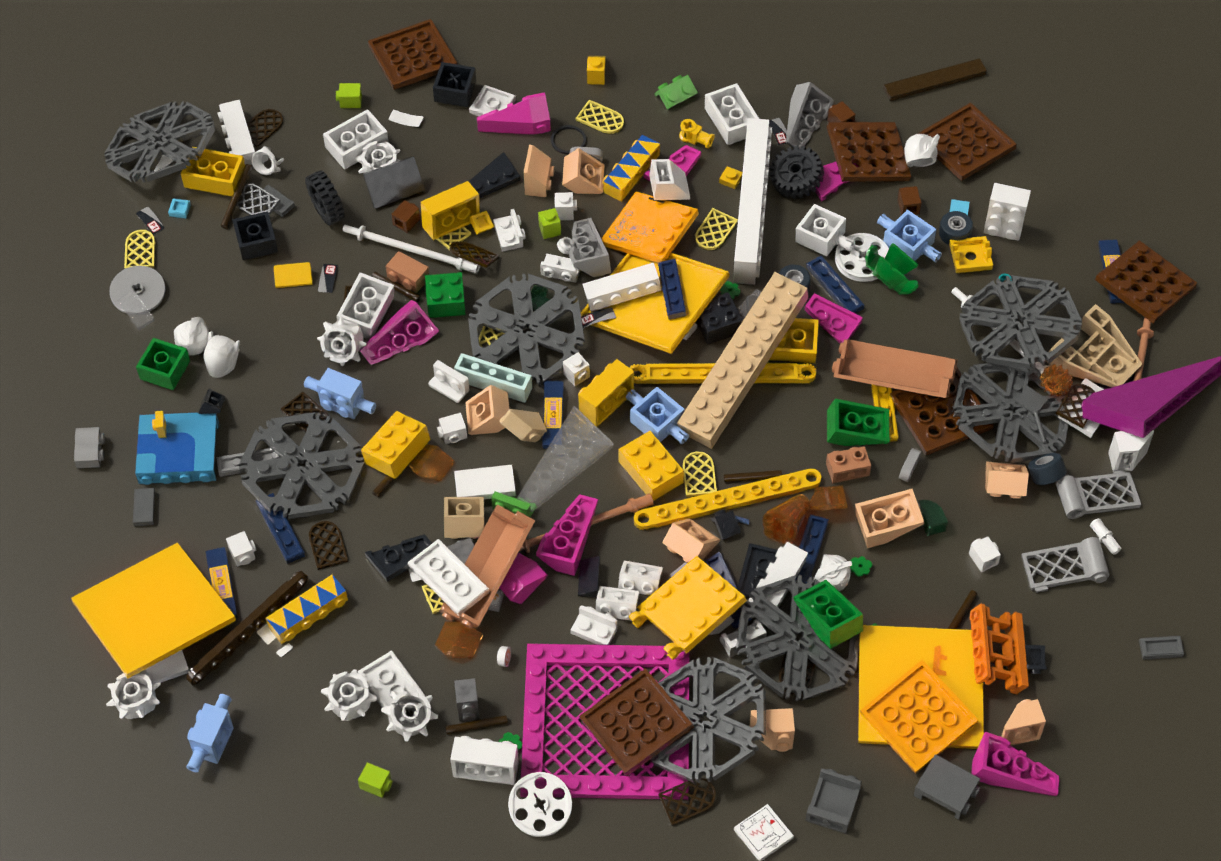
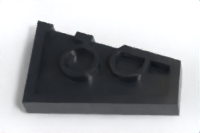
(495, 176)
(394, 559)

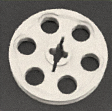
(853, 258)
(550, 806)

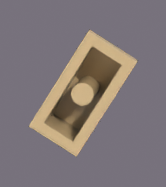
(524, 424)

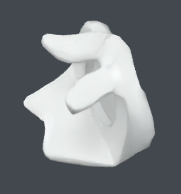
(261, 157)

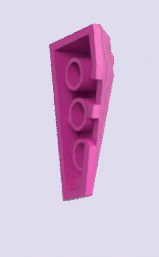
(525, 117)
(403, 331)
(565, 542)
(522, 579)
(1006, 767)

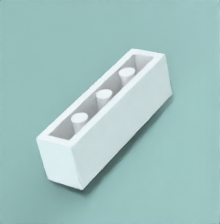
(236, 130)
(622, 287)
(788, 563)

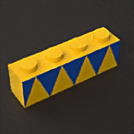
(631, 168)
(307, 609)

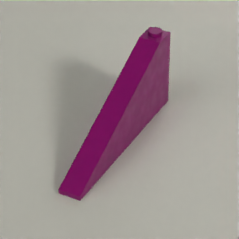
(1148, 402)

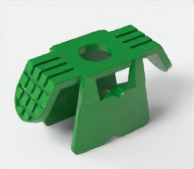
(892, 268)

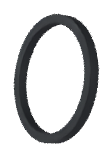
(562, 128)

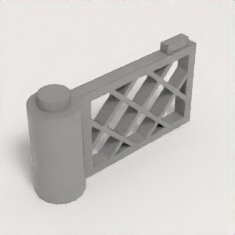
(1074, 500)
(1089, 554)

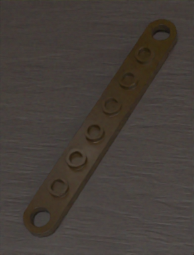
(246, 628)

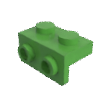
(676, 92)
(511, 504)

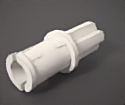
(1105, 536)

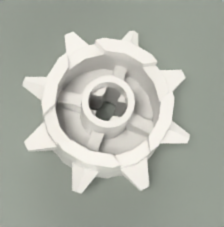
(376, 156)
(342, 341)
(134, 695)
(349, 695)
(409, 701)

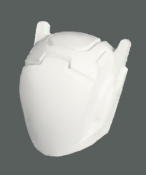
(921, 150)
(192, 335)
(220, 355)
(834, 570)

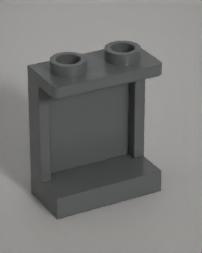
(948, 786)
(833, 800)

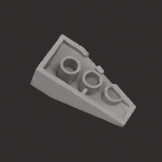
(806, 112)
(588, 250)

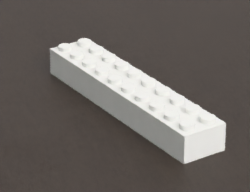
(752, 202)

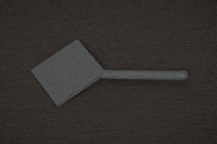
(1033, 402)

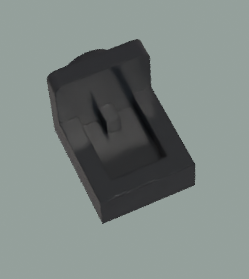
(726, 523)
(1035, 658)

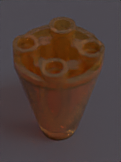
(786, 519)

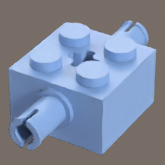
(910, 235)
(340, 394)
(657, 414)
(210, 733)

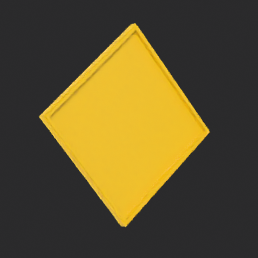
(646, 316)
(153, 610)
(892, 651)

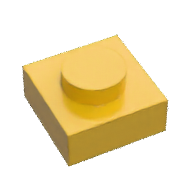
(730, 177)
(481, 222)
(159, 424)

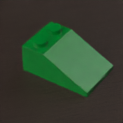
(857, 424)
(829, 613)

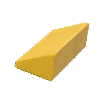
(293, 275)

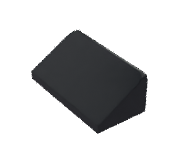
(211, 402)
(589, 577)

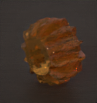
(1056, 380)

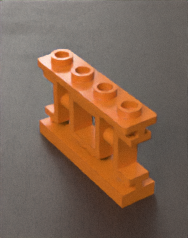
(1012, 648)

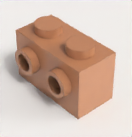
(407, 271)
(848, 464)

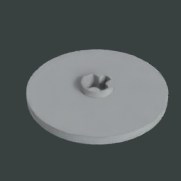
(137, 277)

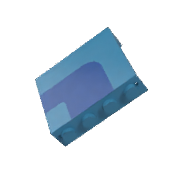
(182, 455)

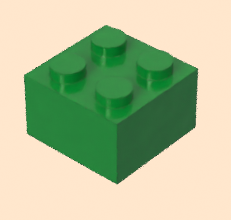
(445, 295)
(163, 364)

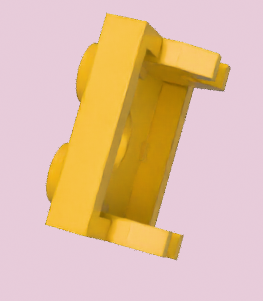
(975, 245)

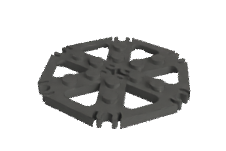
(161, 141)
(1031, 315)
(536, 320)
(998, 412)
(295, 476)
(780, 644)
(718, 713)

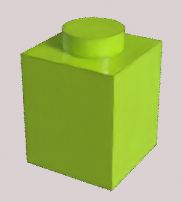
(349, 95)
(549, 223)
(375, 780)

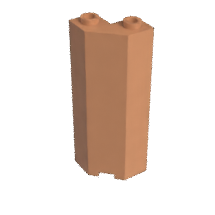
(895, 368)
(492, 559)

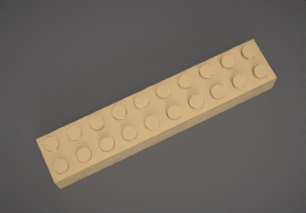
(743, 360)

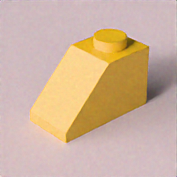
(596, 70)

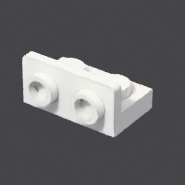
(509, 231)
(559, 268)
(449, 382)
(640, 577)
(617, 602)
(594, 626)

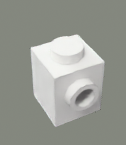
(565, 205)
(576, 369)
(452, 428)
(241, 548)
(984, 553)

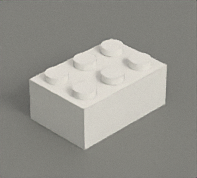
(729, 112)
(350, 137)
(1006, 211)
(367, 303)
(484, 760)

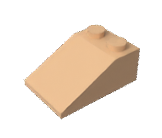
(888, 517)

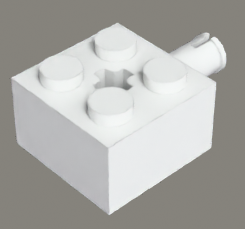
(823, 231)

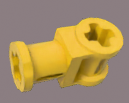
(695, 134)

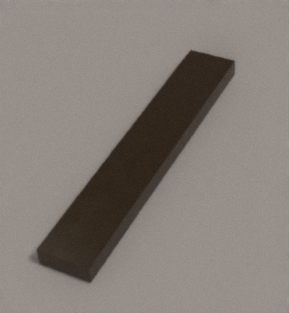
(934, 79)

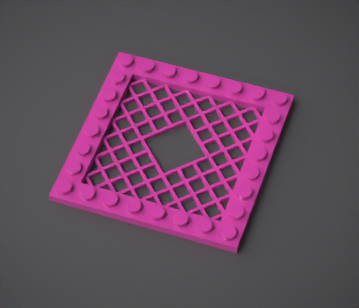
(594, 656)

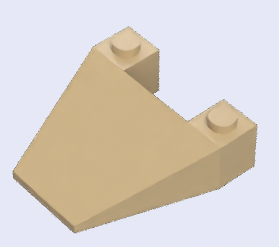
(1104, 356)

